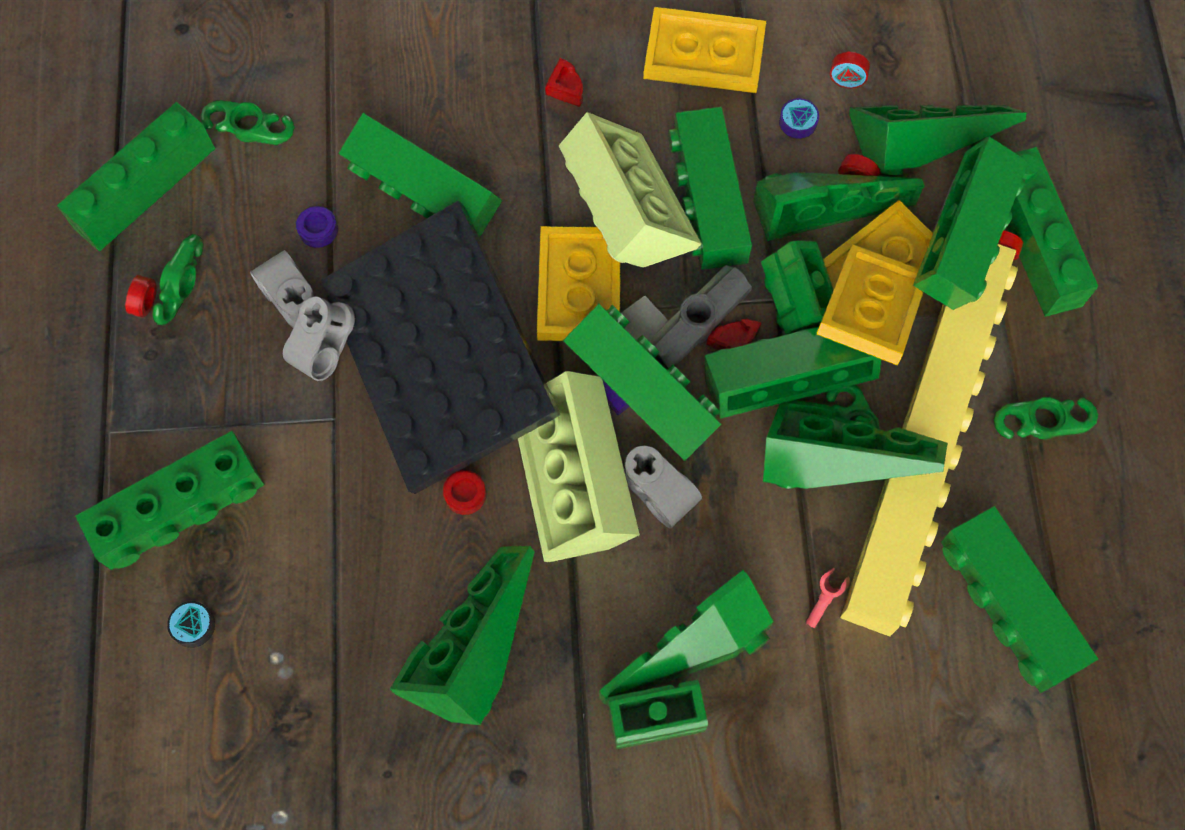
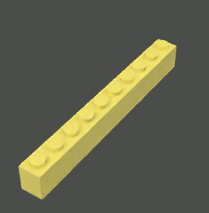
(940, 411)

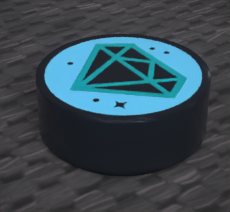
(191, 624)

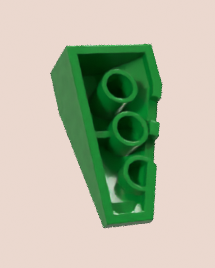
(914, 138)
(818, 200)
(818, 449)
(721, 629)
(469, 655)

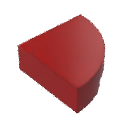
(565, 84)
(734, 334)

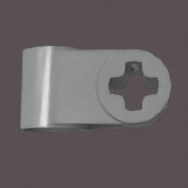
(283, 285)
(316, 339)
(665, 490)

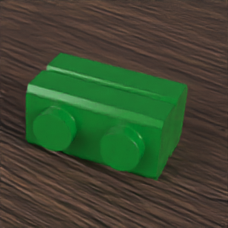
(798, 285)
(657, 714)

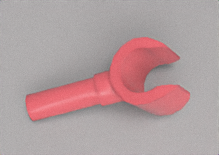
(825, 597)

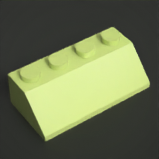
(627, 193)
(577, 473)

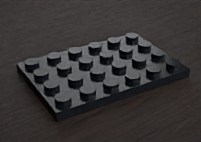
(440, 348)

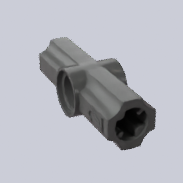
(712, 302)

